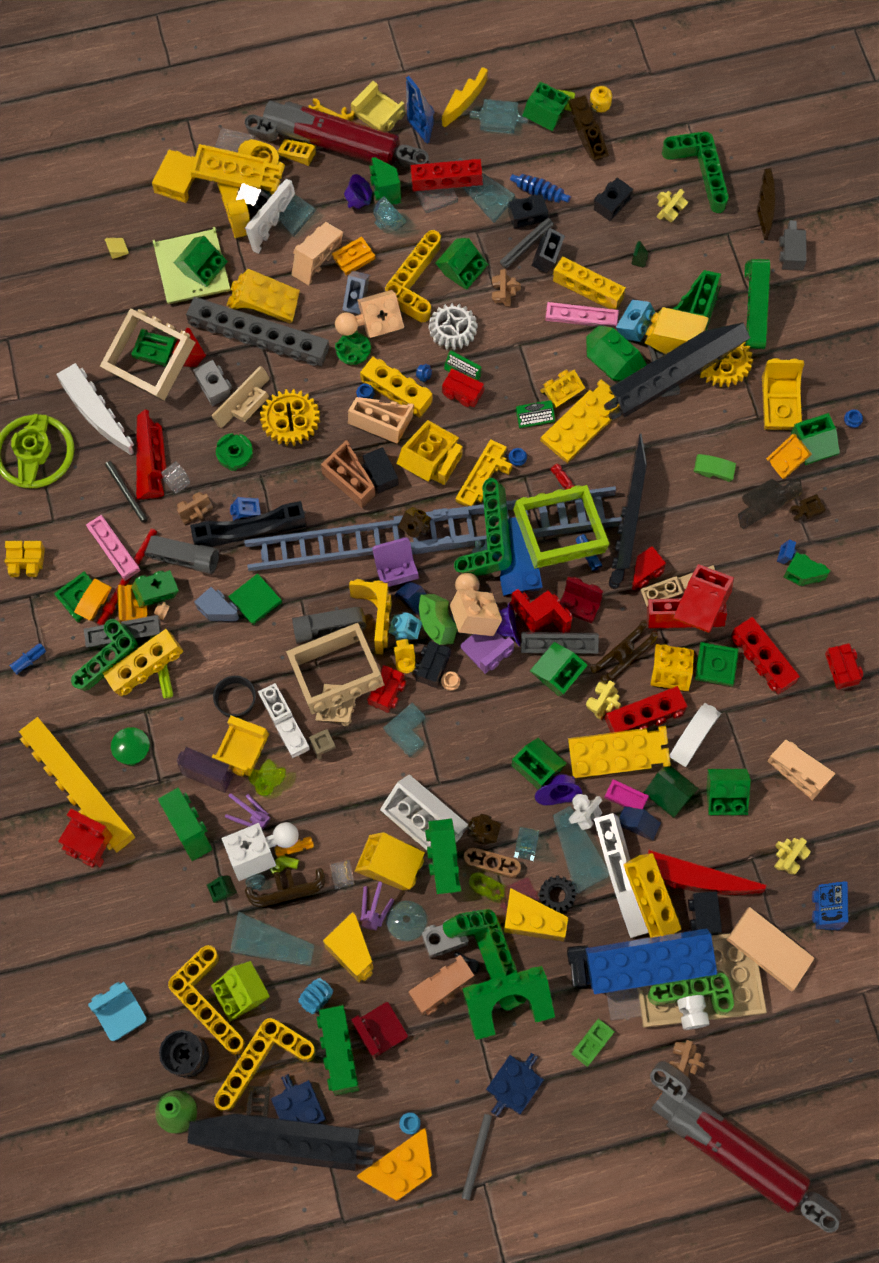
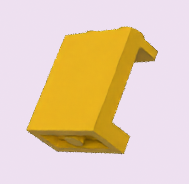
(174, 176)
(242, 746)

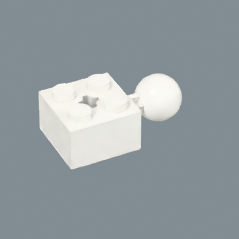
(250, 849)

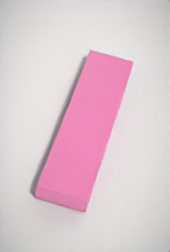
(581, 315)
(113, 547)

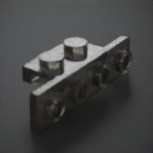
(767, 499)

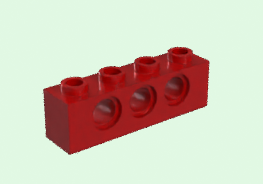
(446, 175)
(751, 630)
(670, 697)

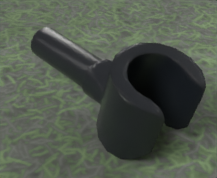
(472, 963)

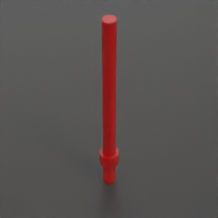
(109, 607)

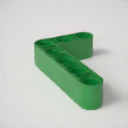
(703, 146)
(758, 295)
(493, 534)
(491, 945)

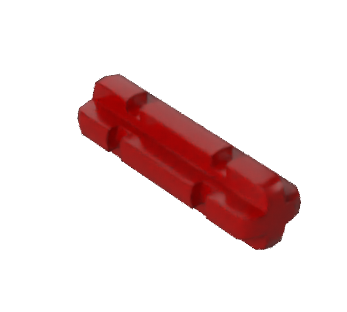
(562, 476)

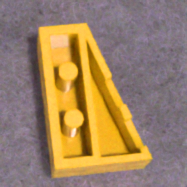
(533, 919)

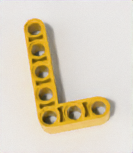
(236, 210)
(402, 288)
(202, 1004)
(258, 1058)

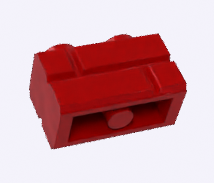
(462, 388)
(844, 666)
(386, 696)

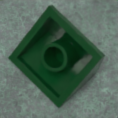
(670, 790)

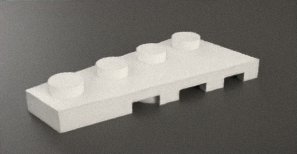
(268, 215)

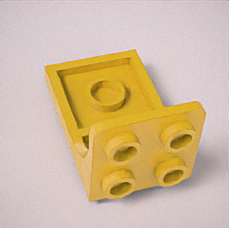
(264, 295)
(782, 393)
(377, 594)

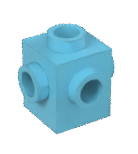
(405, 626)

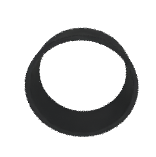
(232, 680)

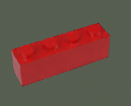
(661, 614)

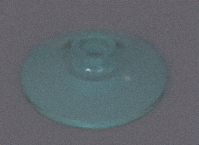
(410, 930)

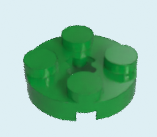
(238, 460)

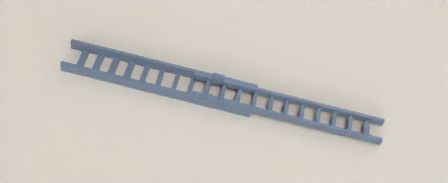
(432, 545)

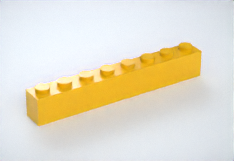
(74, 781)

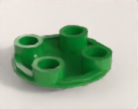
(353, 348)
(130, 746)

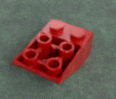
(704, 598)

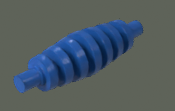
(539, 186)

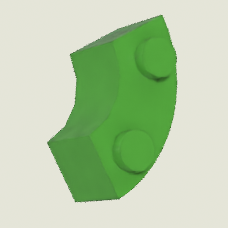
(436, 619)

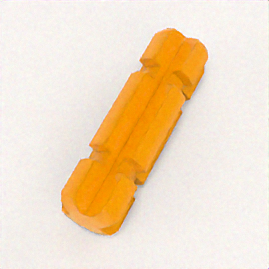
(299, 846)

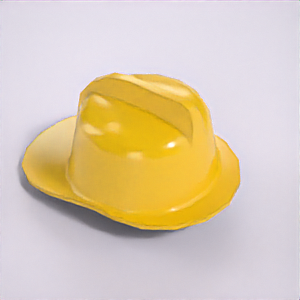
(260, 150)

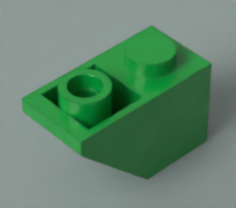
(805, 571)

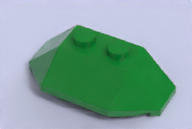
(613, 353)

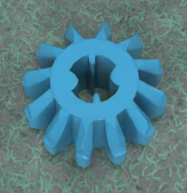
(315, 995)

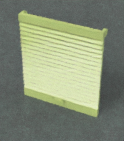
(175, 283)

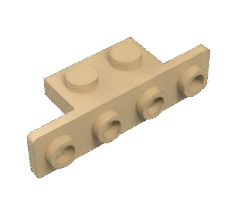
(244, 399)

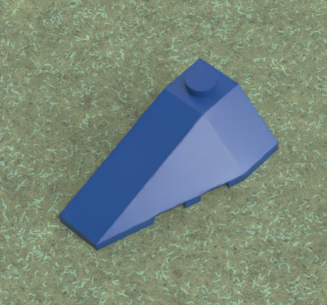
(419, 111)
(521, 572)

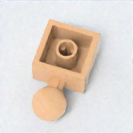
(370, 307)
(474, 610)

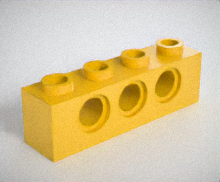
(588, 284)
(385, 386)
(132, 663)
(652, 896)

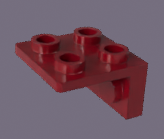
(581, 599)
(379, 1029)

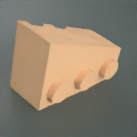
(314, 251)
(381, 418)
(801, 769)

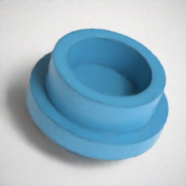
(410, 1123)

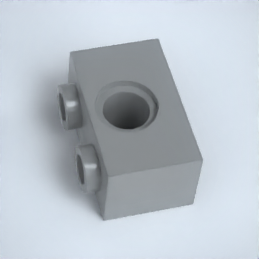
(214, 392)

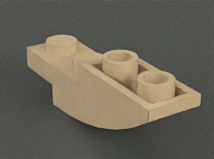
(668, 589)

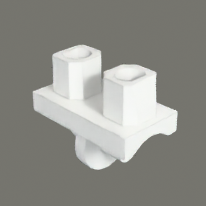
(585, 811)

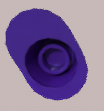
(358, 192)
(508, 624)
(559, 790)

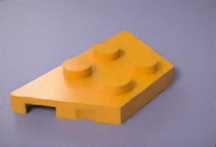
(401, 1168)

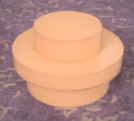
(161, 610)
(450, 681)

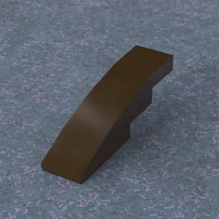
(766, 204)

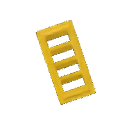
(298, 157)

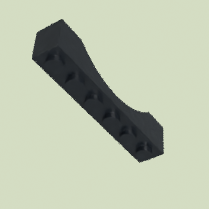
(217, 533)

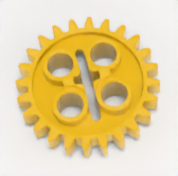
(737, 367)
(307, 414)

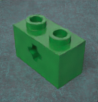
(148, 595)

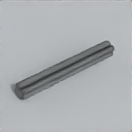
(526, 243)

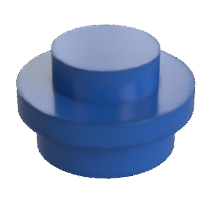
(424, 372)
(365, 391)
(853, 418)
(517, 457)

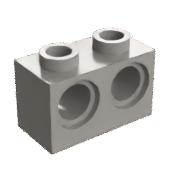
(446, 944)

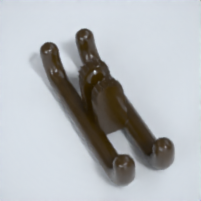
(625, 652)
(289, 893)

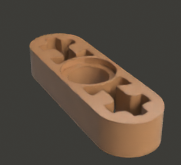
(476, 864)

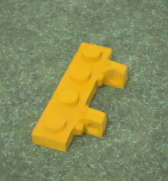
(488, 463)

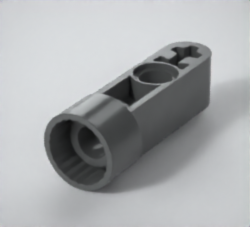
(200, 557)
(318, 625)

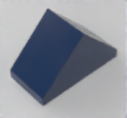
(410, 595)
(639, 822)

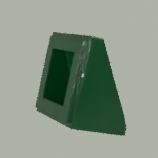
(640, 255)
(221, 888)

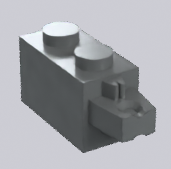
(793, 247)

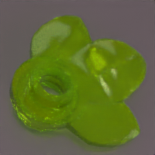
(267, 775)

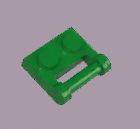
(151, 351)

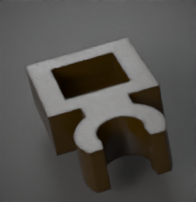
(809, 507)

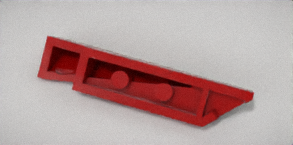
(149, 458)

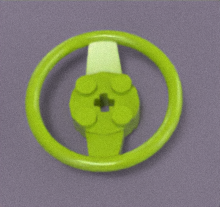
(31, 457)

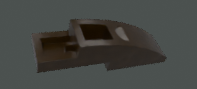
(588, 129)

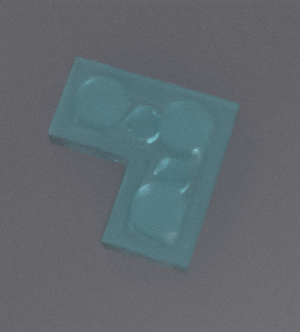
(401, 729)

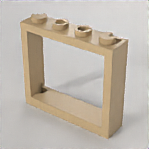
(174, 365)
(324, 646)

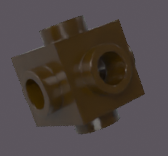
(415, 522)
(483, 829)

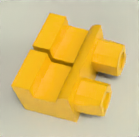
(24, 556)

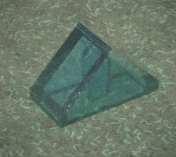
(526, 843)

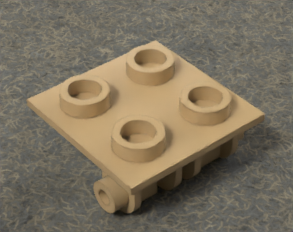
(337, 713)

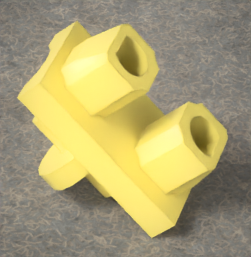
(677, 200)
(606, 702)
(788, 852)

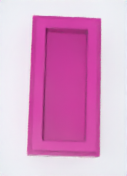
(625, 795)

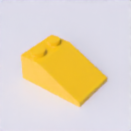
(426, 450)

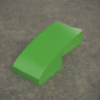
(714, 466)
(592, 1042)

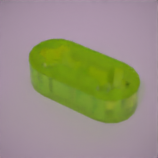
(484, 891)

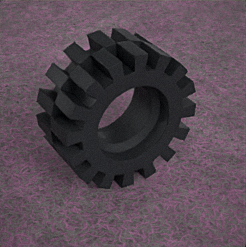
(566, 886)

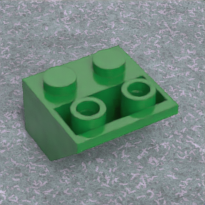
(546, 106)
(385, 181)
(200, 261)
(462, 262)
(818, 436)
(558, 668)
(538, 763)
(728, 791)

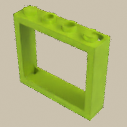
(563, 554)

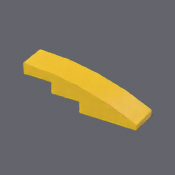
(463, 99)

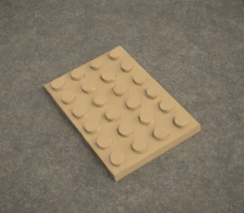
(744, 983)

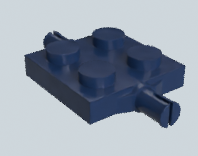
(514, 1084)
(298, 1103)

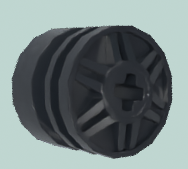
(173, 1057)

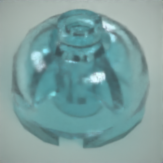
(387, 216)

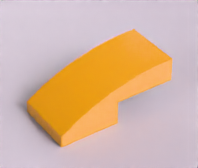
(92, 599)

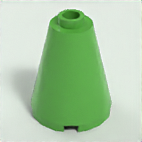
(178, 1118)

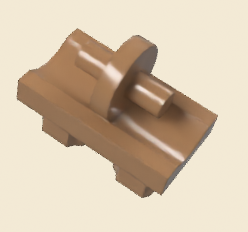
(508, 288)
(194, 509)
(687, 1051)

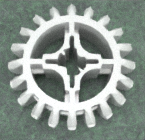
(446, 333)

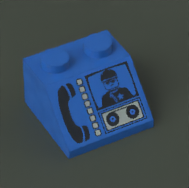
(830, 906)

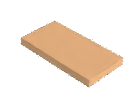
(770, 949)

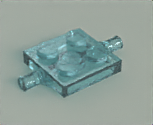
(498, 116)

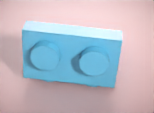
(117, 1011)

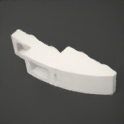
(283, 720)

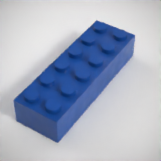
(651, 961)

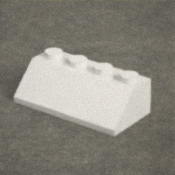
(413, 806)

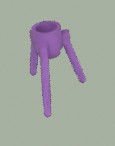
(257, 816)
(371, 919)

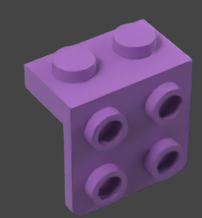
(395, 562)
(487, 650)

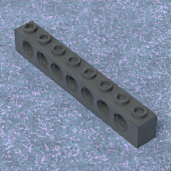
(201, 308)

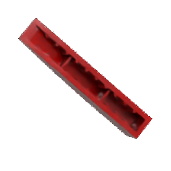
(700, 879)

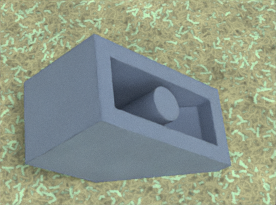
(355, 289)

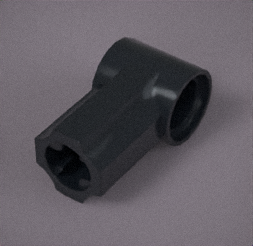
(579, 965)

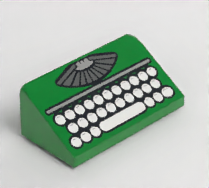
(463, 365)
(535, 414)

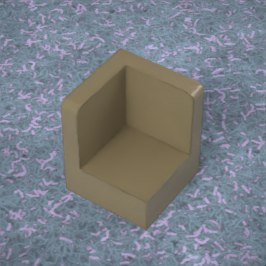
(321, 743)

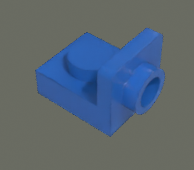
(245, 508)

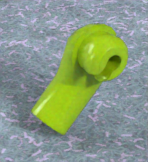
(283, 862)

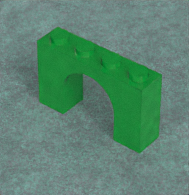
(483, 996)

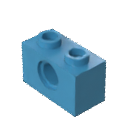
(635, 320)

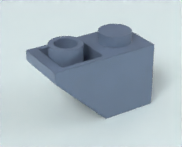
(214, 606)

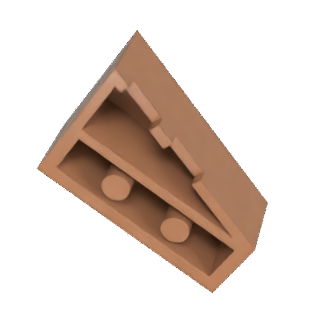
(348, 475)
(442, 986)

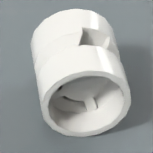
(693, 1012)

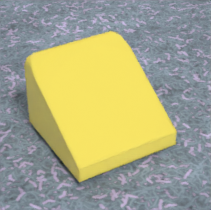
(116, 247)

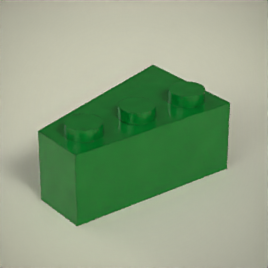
(702, 295)
(185, 823)
(443, 856)

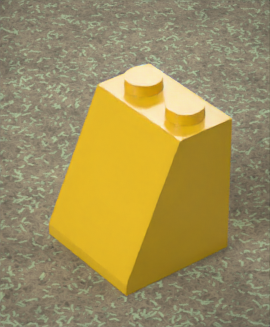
(673, 328)
(390, 861)
(349, 948)

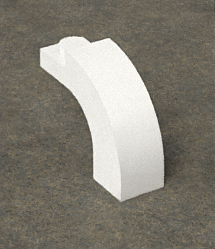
(694, 734)

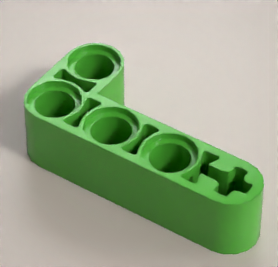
(688, 990)

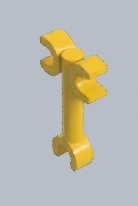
(323, 109)

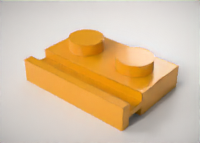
(353, 256)
(789, 456)
(127, 605)

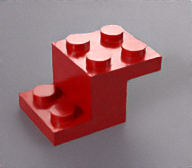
(541, 611)
(85, 839)

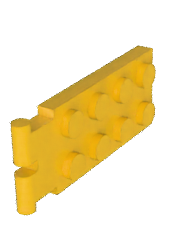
(236, 168)
(580, 423)
(618, 752)

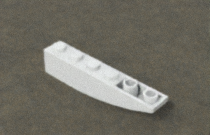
(92, 406)
(616, 855)

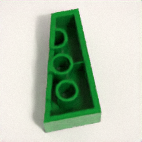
(338, 1050)

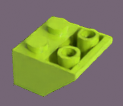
(240, 990)

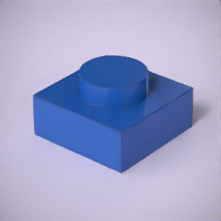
(787, 552)

